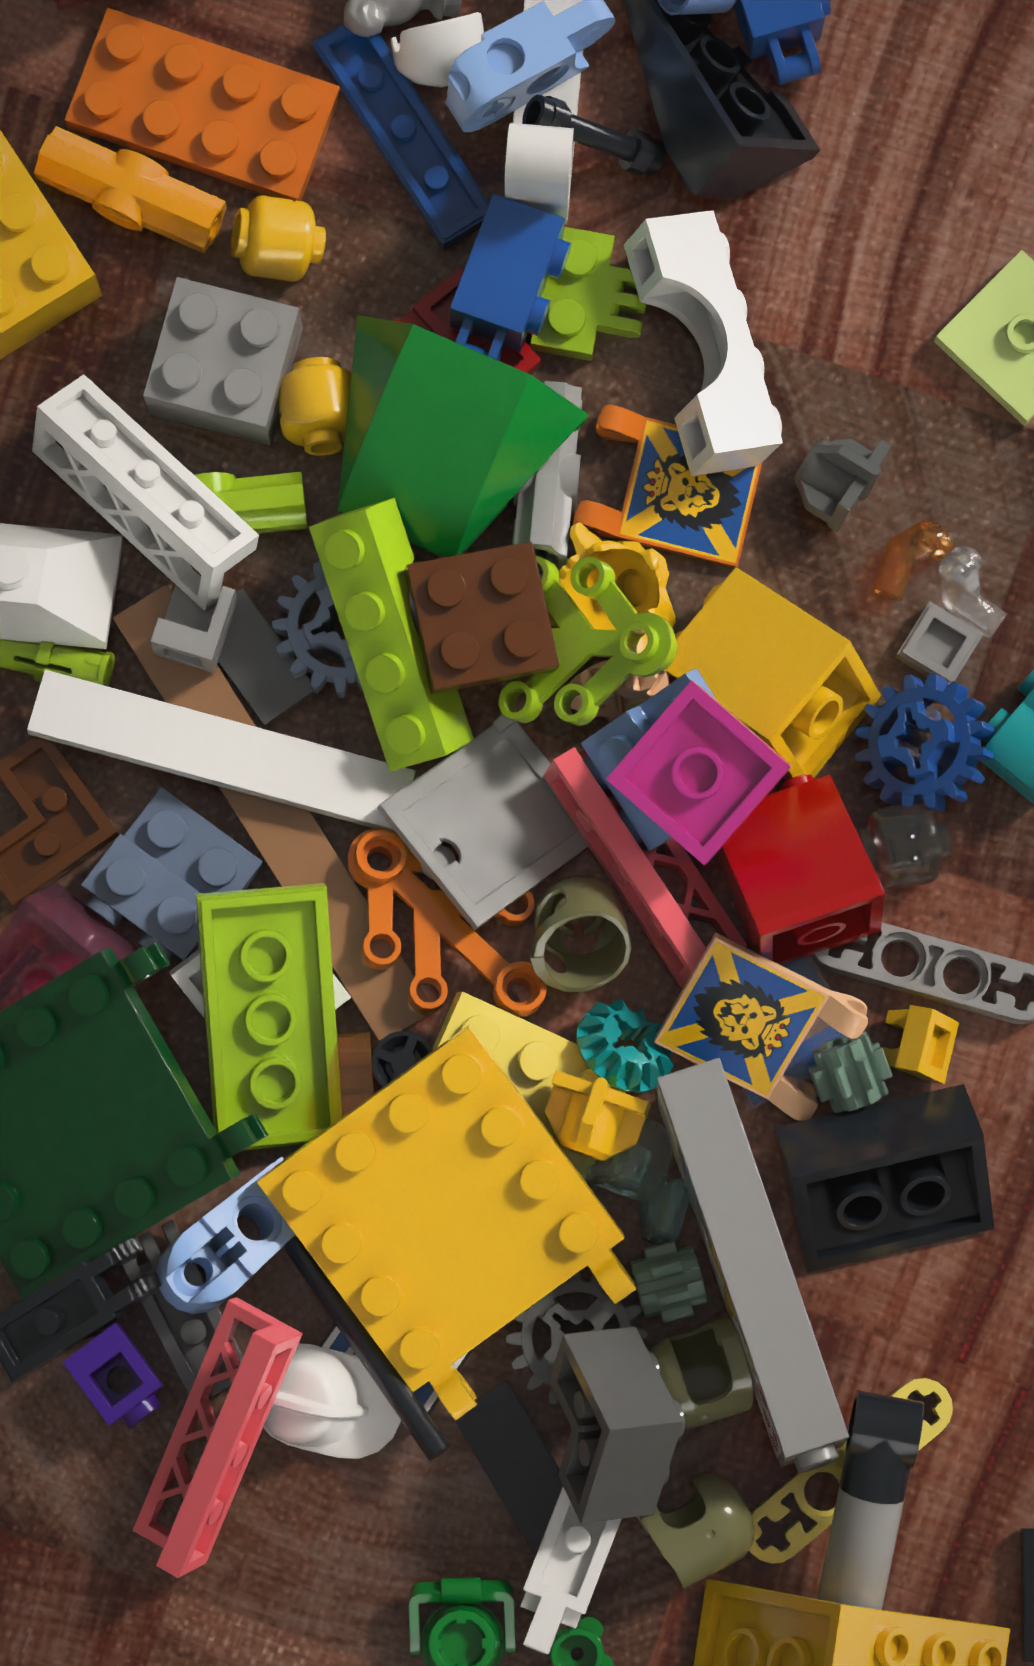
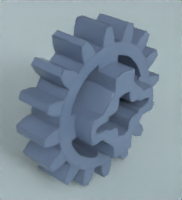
(315, 636)

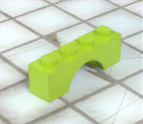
(364, 569)

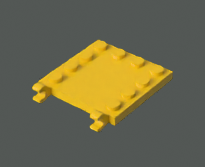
(444, 1213)

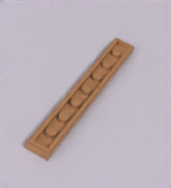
(284, 834)

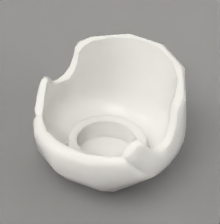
(430, 50)

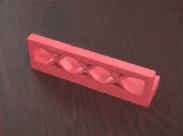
(633, 869)
(229, 1438)

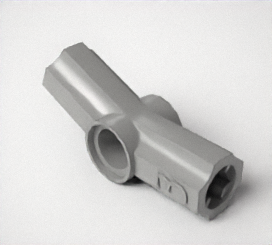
(550, 495)

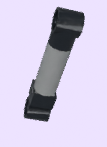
(870, 1498)

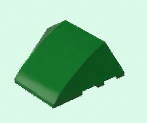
(443, 432)

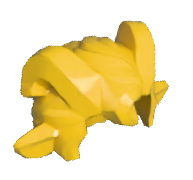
(637, 571)

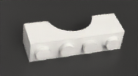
(687, 272)

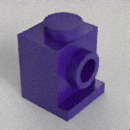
(95, 1363)

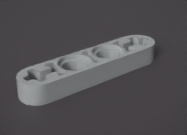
(927, 977)

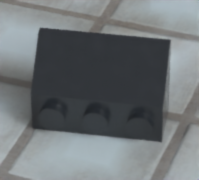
(886, 1177)

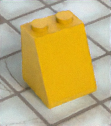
(776, 671)

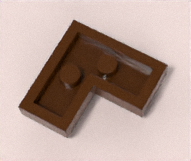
(61, 822)

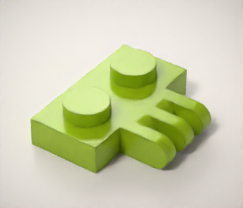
(587, 299)

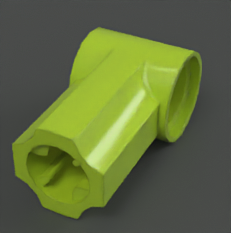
(264, 501)

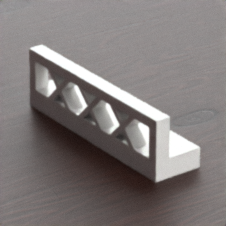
(142, 489)

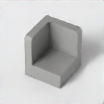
(192, 634)

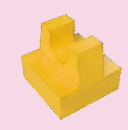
(924, 1044)

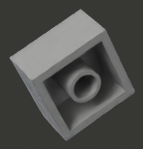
(222, 360)

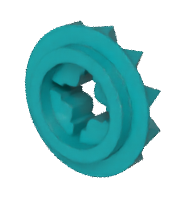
(628, 1066)

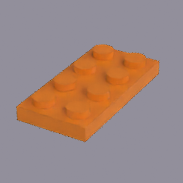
(202, 106)

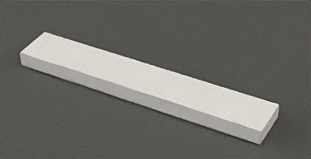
(214, 750)

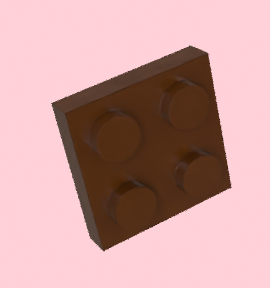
(481, 617)

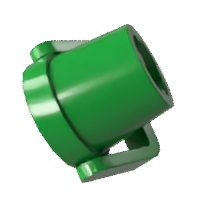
(462, 1628)

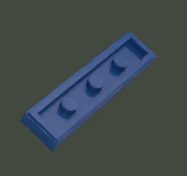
(404, 133)

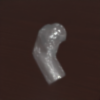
(962, 591)

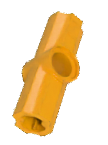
(130, 189)

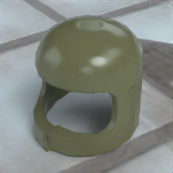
(577, 899)
(706, 1372)
(705, 1532)

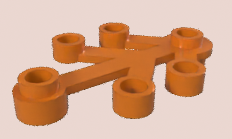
(433, 917)

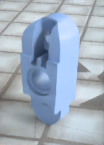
(522, 60)
(222, 1249)

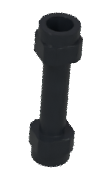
(634, 151)

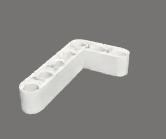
(542, 156)

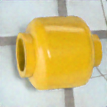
(277, 238)
(315, 405)

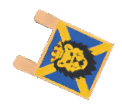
(755, 1021)

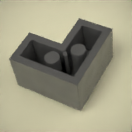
(619, 1424)

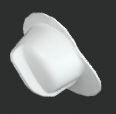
(331, 1406)

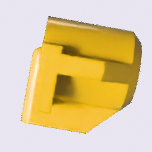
(594, 1117)

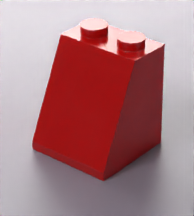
(801, 873)

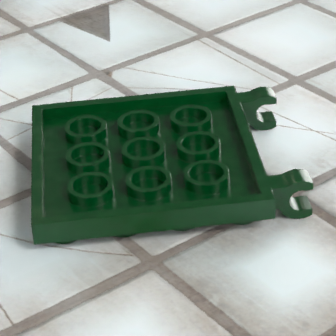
(97, 1121)

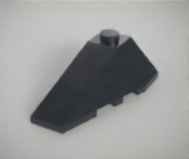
(710, 109)

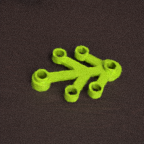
(578, 642)

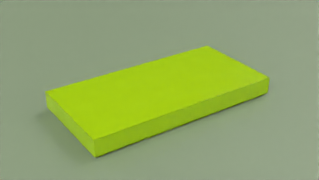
(270, 1010)

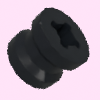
(397, 1050)

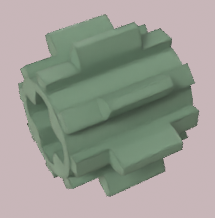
(850, 1072)
(668, 1281)

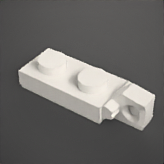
(565, 1572)

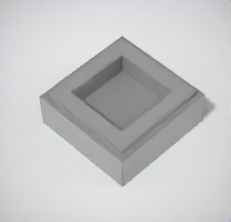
(939, 644)

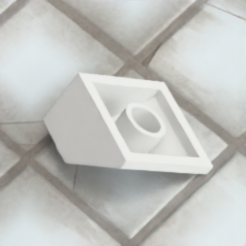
(57, 584)

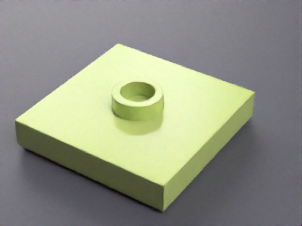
(996, 338)

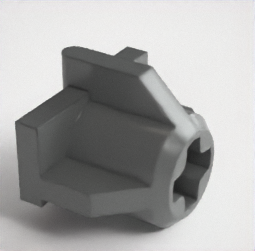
(838, 477)

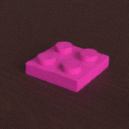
(698, 772)

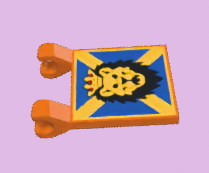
(664, 504)

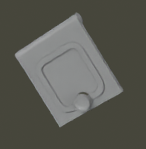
(494, 813)

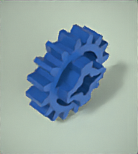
(903, 727)

